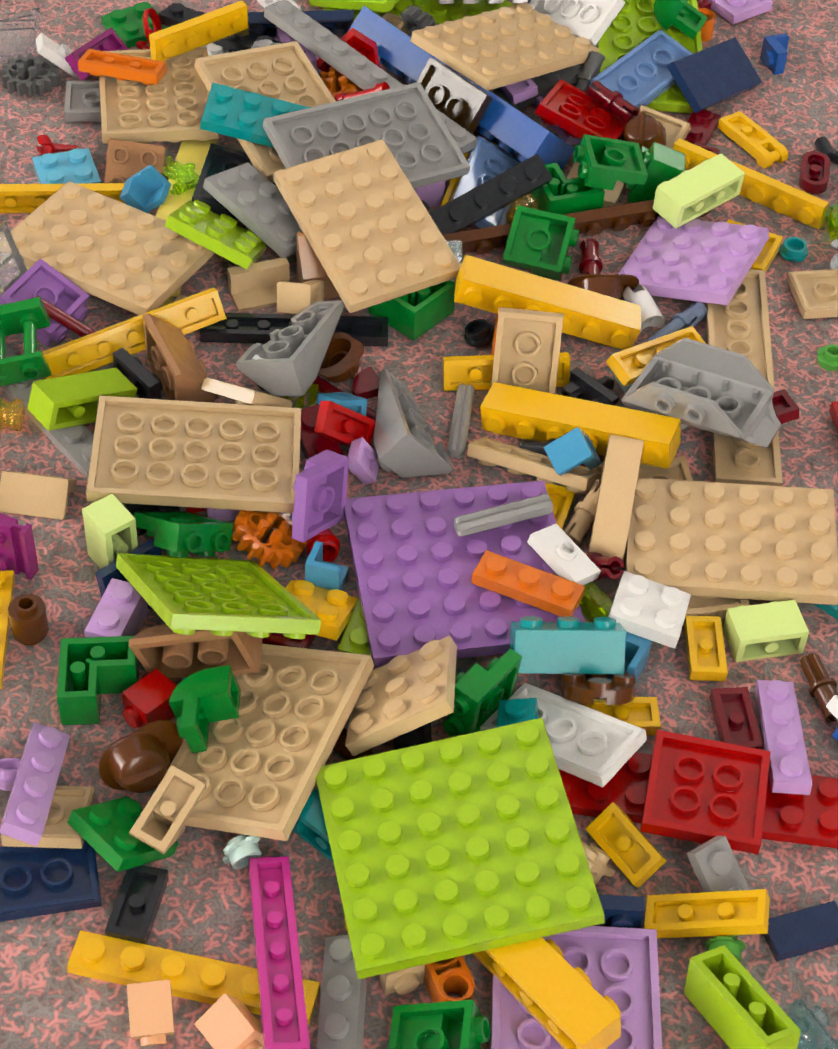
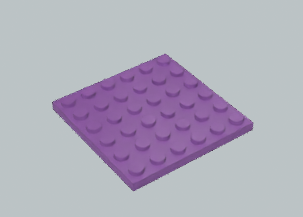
(419, 572)

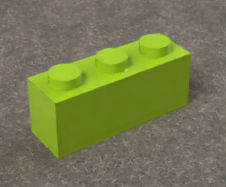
(75, 398)
(737, 1003)

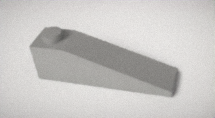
(403, 434)

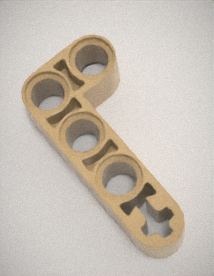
(616, 496)

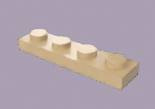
(523, 462)

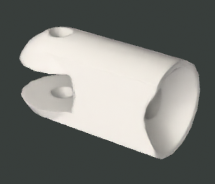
(649, 311)

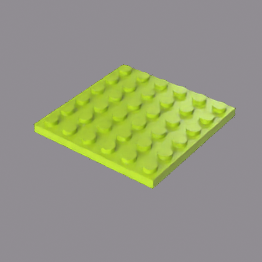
(455, 848)

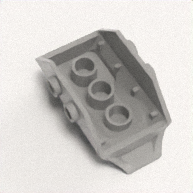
(707, 391)

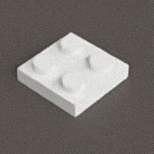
(650, 609)

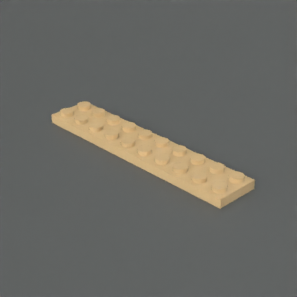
(745, 330)

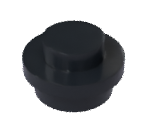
(478, 333)

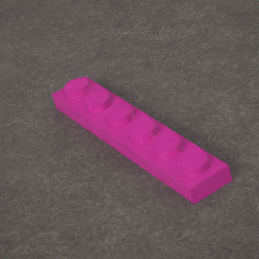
(277, 954)

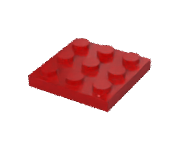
(579, 113)
(706, 791)

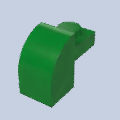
(680, 15)
(204, 699)

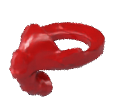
(156, 24)

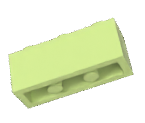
(698, 190)

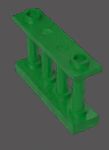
(24, 318)

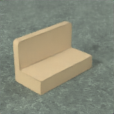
(258, 284)
(35, 494)

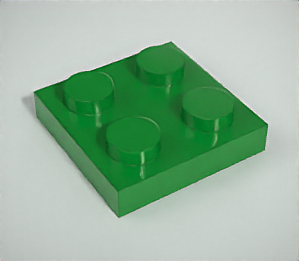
(129, 23)
(107, 831)

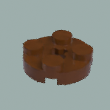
(585, 688)

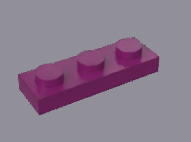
(104, 42)

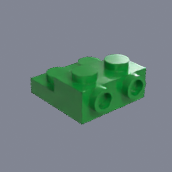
(609, 160)
(541, 242)
(186, 532)
(479, 693)
(438, 1026)

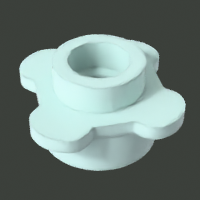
(240, 850)

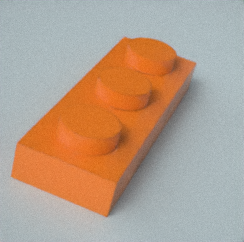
(122, 66)
(528, 584)

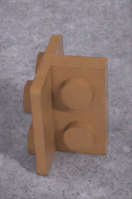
(129, 158)

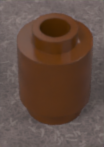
(28, 619)

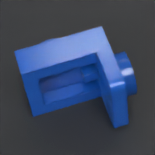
(775, 52)

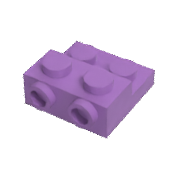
(54, 288)
(319, 495)

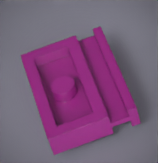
(17, 547)

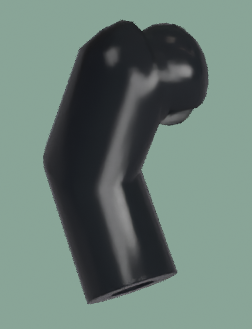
(824, 146)

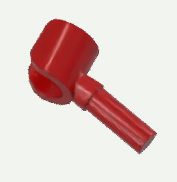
(49, 147)

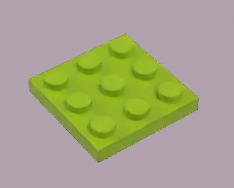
(216, 233)

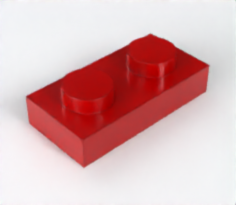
(342, 424)

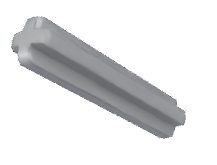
(460, 421)
(503, 515)

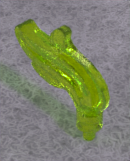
(184, 174)

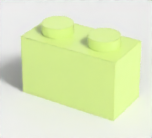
(108, 530)
(765, 630)

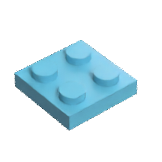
(67, 166)

